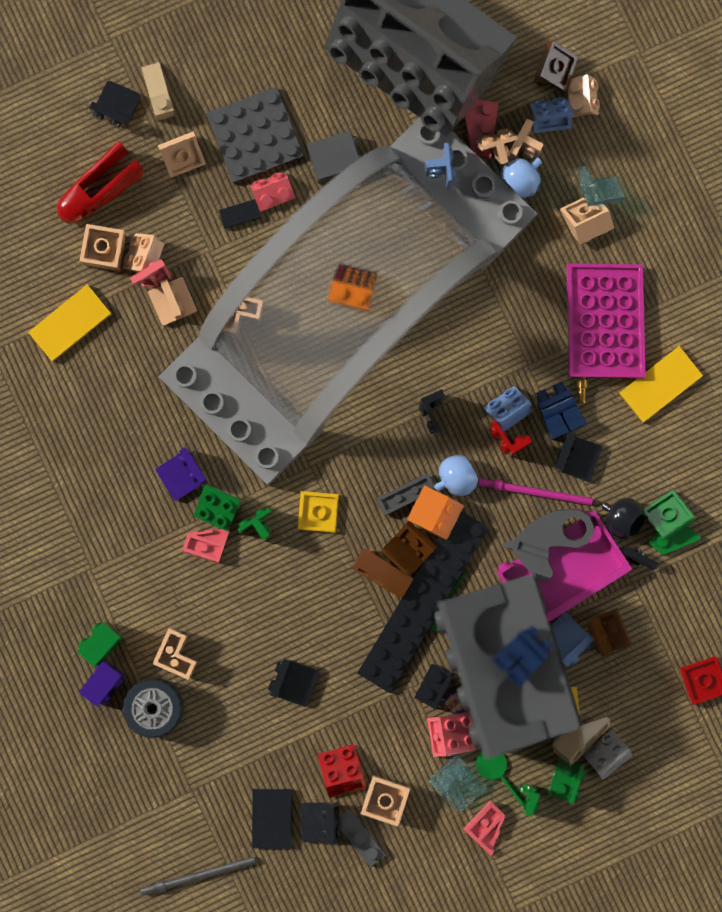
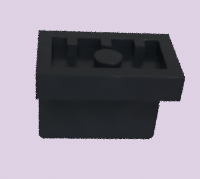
(433, 400)
(577, 457)
(434, 687)
(321, 822)

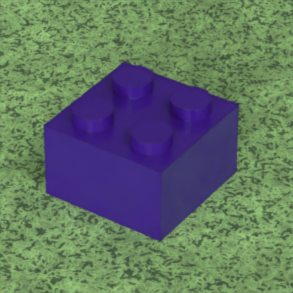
(102, 684)

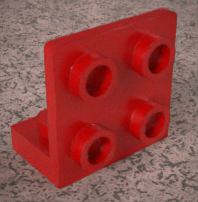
(517, 445)
(341, 771)

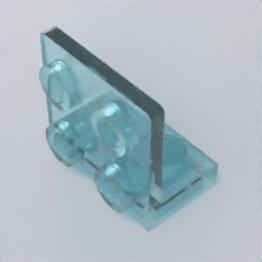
(599, 191)
(457, 784)

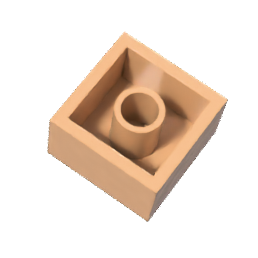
(103, 247)
(385, 800)

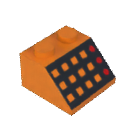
(353, 287)

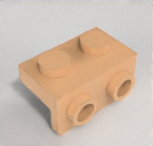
(583, 96)

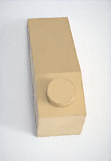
(158, 91)
(575, 743)

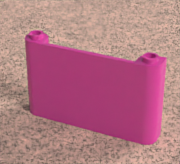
(575, 570)

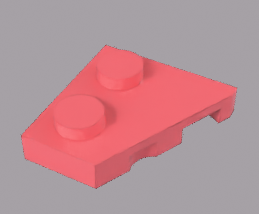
(152, 275)
(206, 544)
(486, 827)

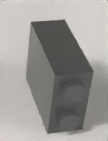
(333, 155)

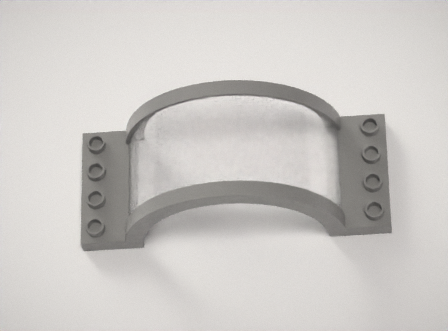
(285, 358)

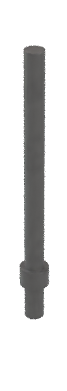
(161, 886)

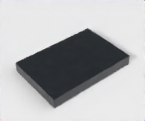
(271, 818)

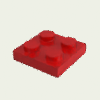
(702, 680)

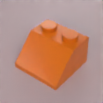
(435, 512)

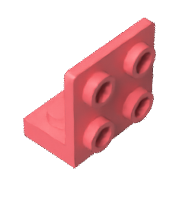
(451, 734)

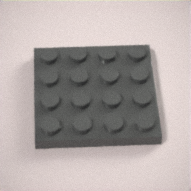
(254, 135)

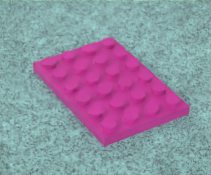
(605, 321)

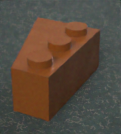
(382, 572)

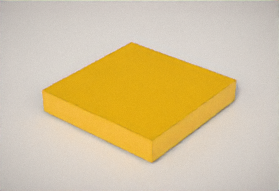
(318, 512)

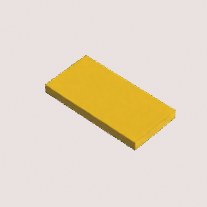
(69, 323)
(661, 384)

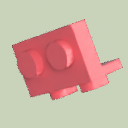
(272, 191)

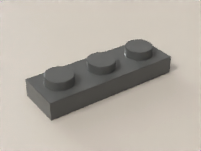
(404, 494)
(360, 838)

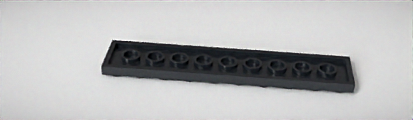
(420, 601)

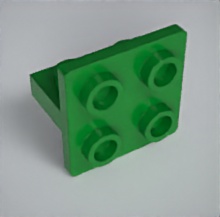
(217, 507)
(262, 528)

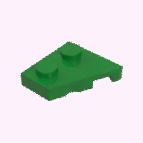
(680, 539)

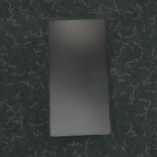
(239, 214)

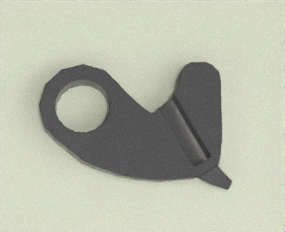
(547, 531)

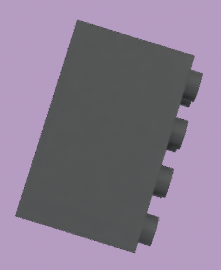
(422, 53)
(503, 713)

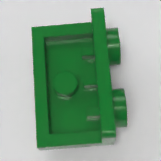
(531, 802)

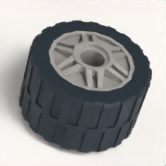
(138, 712)

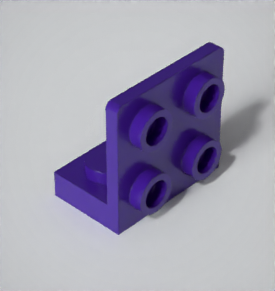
(181, 474)

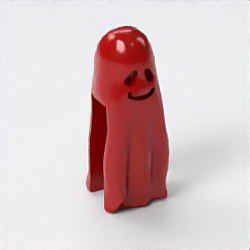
(77, 205)

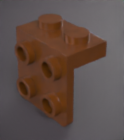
(408, 548)
(608, 632)

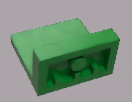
(566, 781)

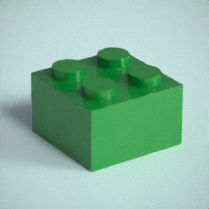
(99, 644)

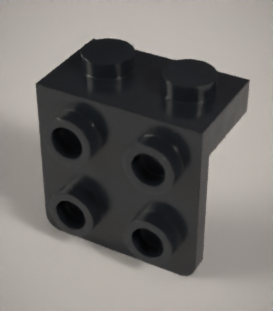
(115, 105)
(293, 682)

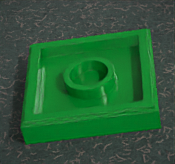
(669, 515)

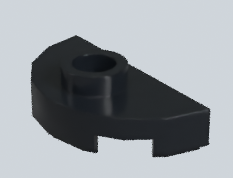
(638, 558)

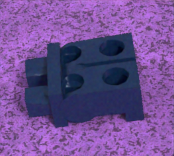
(557, 406)
(528, 652)

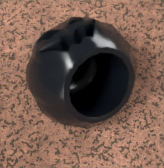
(624, 518)

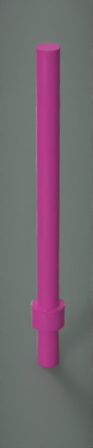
(499, 485)

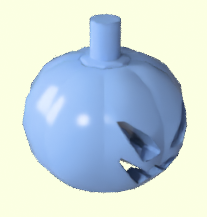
(522, 176)
(457, 476)

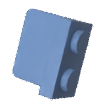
(571, 639)

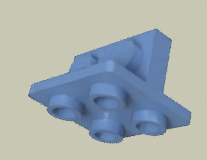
(551, 115)
(437, 167)
(509, 408)

